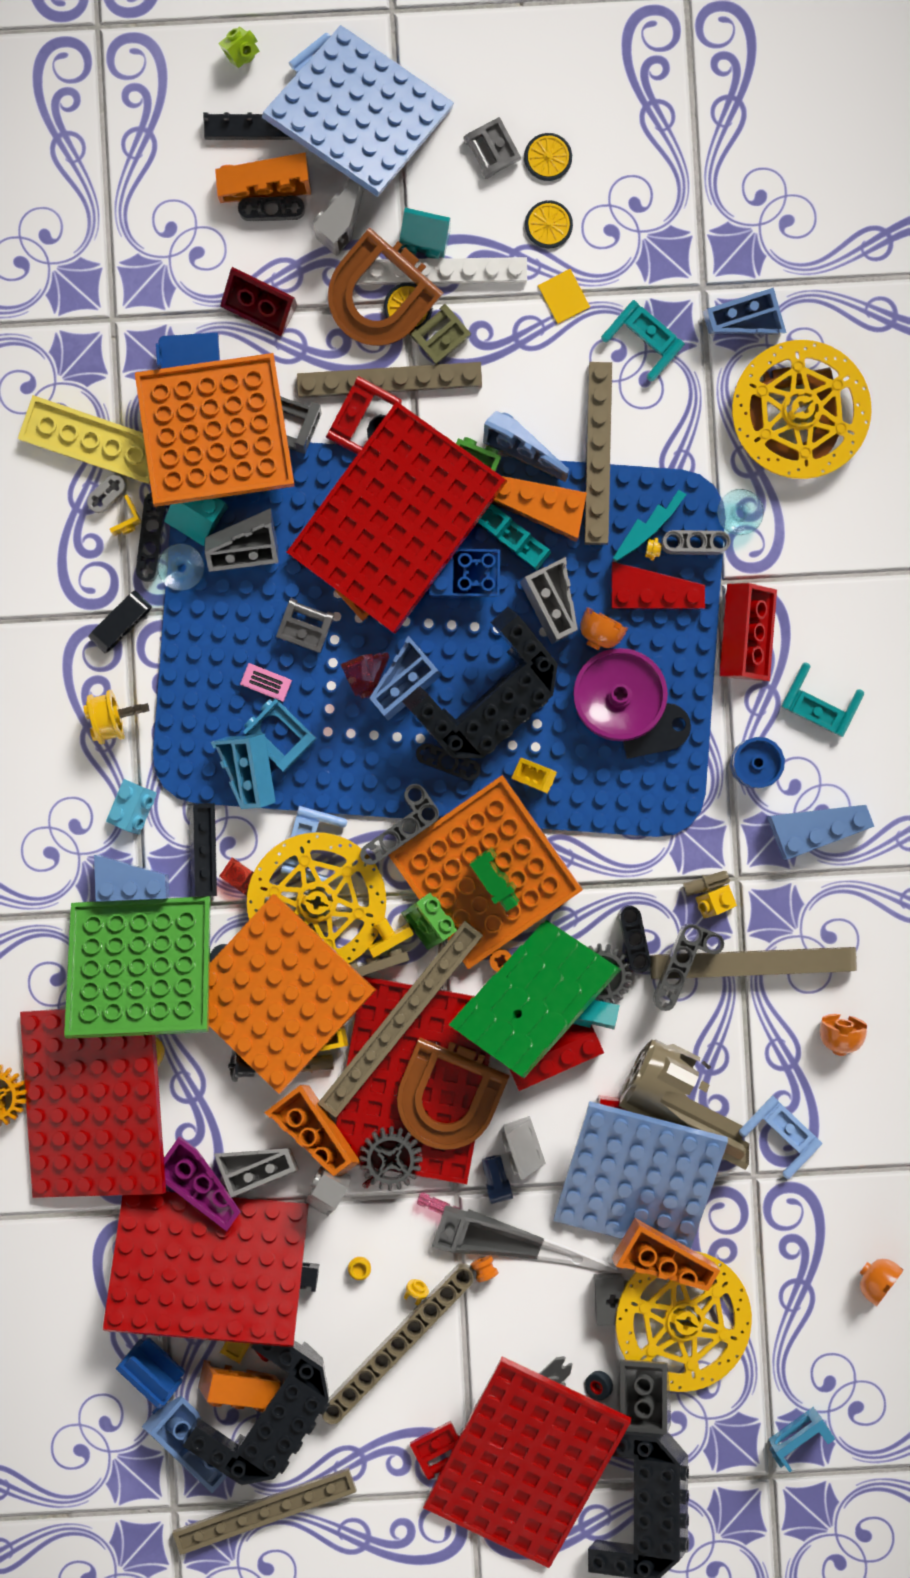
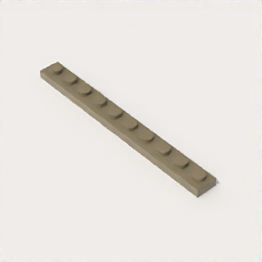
(400, 1019)

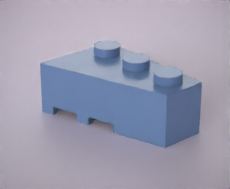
(747, 315)

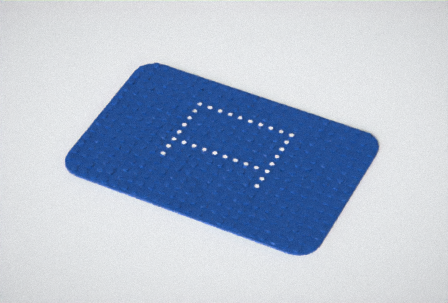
(369, 761)

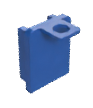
(187, 349)
(151, 1372)

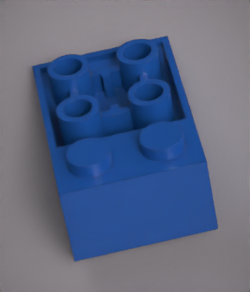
(469, 575)

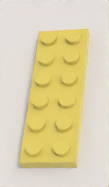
(85, 438)

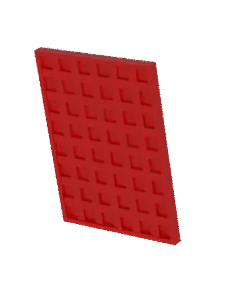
(396, 517)
(446, 1092)
(91, 1111)
(197, 1281)
(526, 1462)

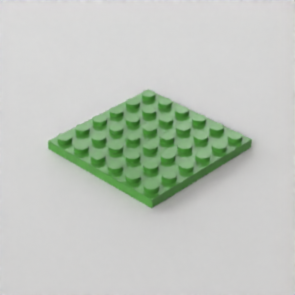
(138, 967)

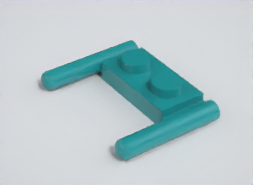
(650, 331)
(817, 710)

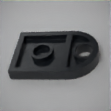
(662, 736)

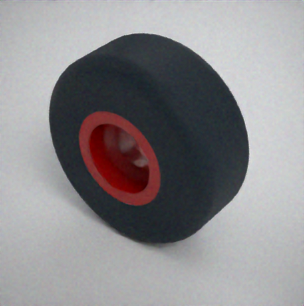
(605, 1383)

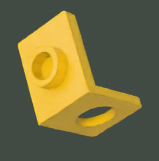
(129, 525)

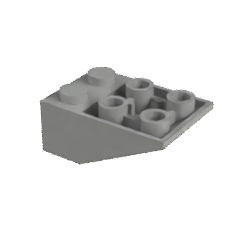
(336, 225)
(524, 1147)

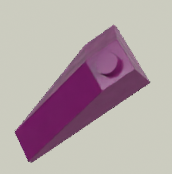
(195, 1181)

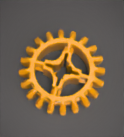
(13, 1087)

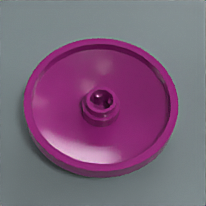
(620, 694)

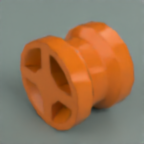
(501, 957)
(484, 1268)

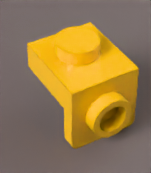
(716, 901)

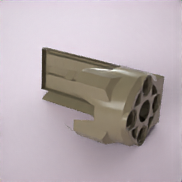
(659, 1089)

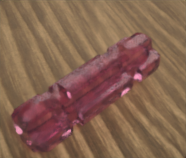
(433, 1204)

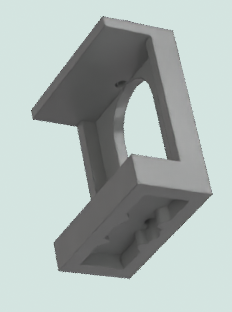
(310, 414)

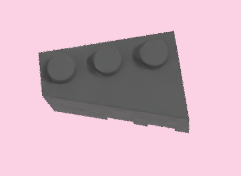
(243, 544)

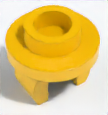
(417, 1290)

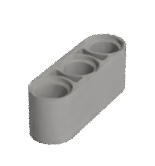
(706, 538)

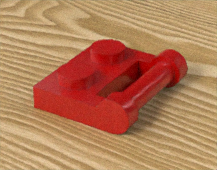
(433, 1445)

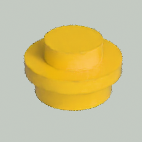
(653, 548)
(359, 1268)

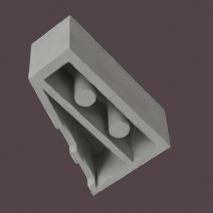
(551, 600)
(254, 1168)
(327, 1191)

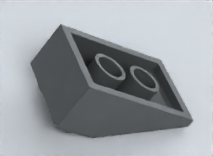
(645, 1396)

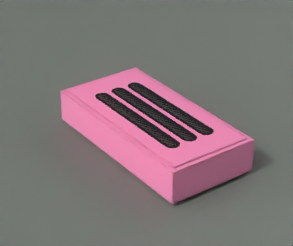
(266, 682)

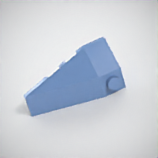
(511, 438)
(169, 1428)

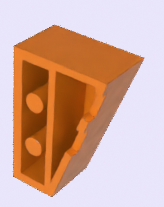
(237, 1387)

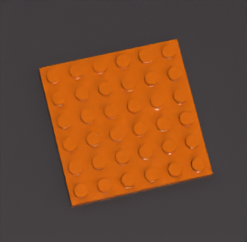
(214, 429)
(441, 857)
(281, 993)

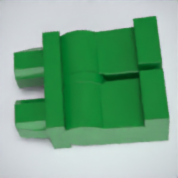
(494, 880)

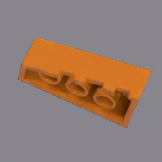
(264, 178)
(544, 504)
(314, 1130)
(659, 1255)

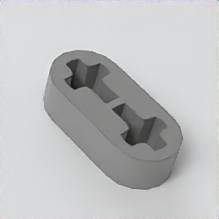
(102, 490)

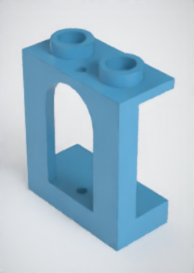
(275, 708)
(817, 1425)

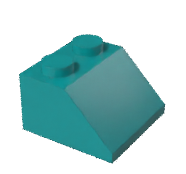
(425, 233)
(196, 518)

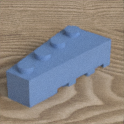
(813, 829)

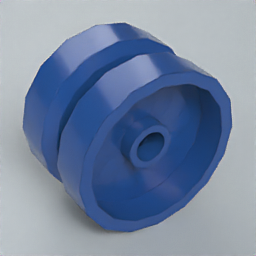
(743, 765)

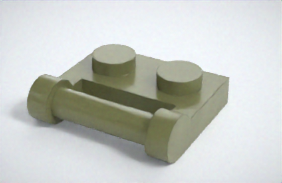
(446, 339)

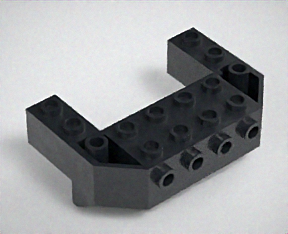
(502, 706)
(278, 1428)
(659, 1510)

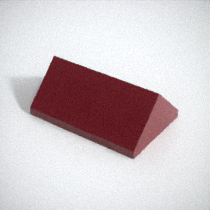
(258, 302)

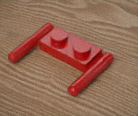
(353, 412)

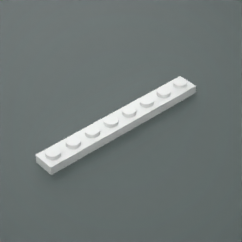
(451, 271)

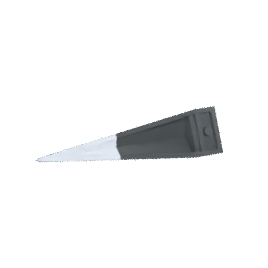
(478, 1234)

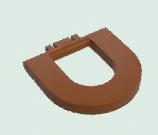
(354, 267)
(780, 449)
(480, 1112)

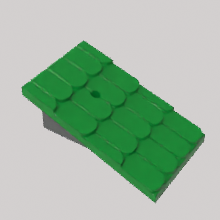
(534, 998)

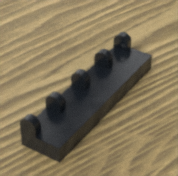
(240, 127)
(203, 849)

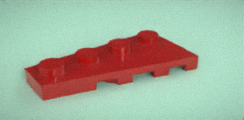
(651, 590)

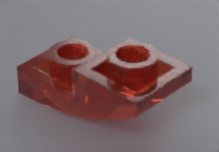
(238, 875)

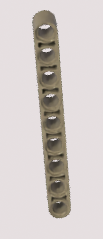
(761, 962)
(401, 1332)

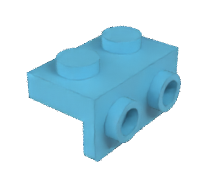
(131, 807)

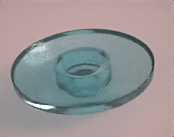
(748, 503)
(175, 556)

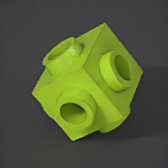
(239, 46)

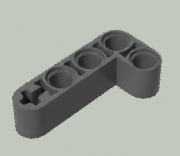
(397, 831)
(683, 968)

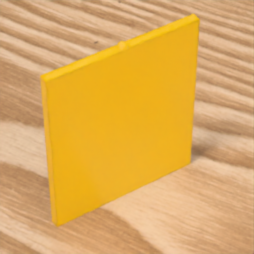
(564, 296)

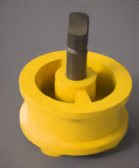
(107, 717)

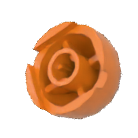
(601, 630)
(842, 1035)
(878, 1279)

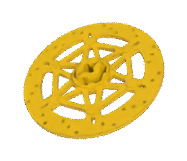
(841, 428)
(359, 912)
(689, 1330)

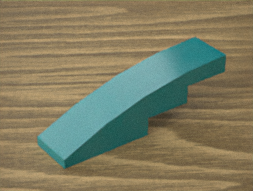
(642, 532)
(513, 537)
(599, 1014)

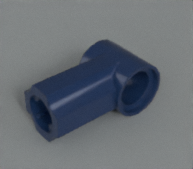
(497, 1183)

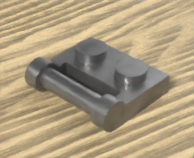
(499, 144)
(301, 632)

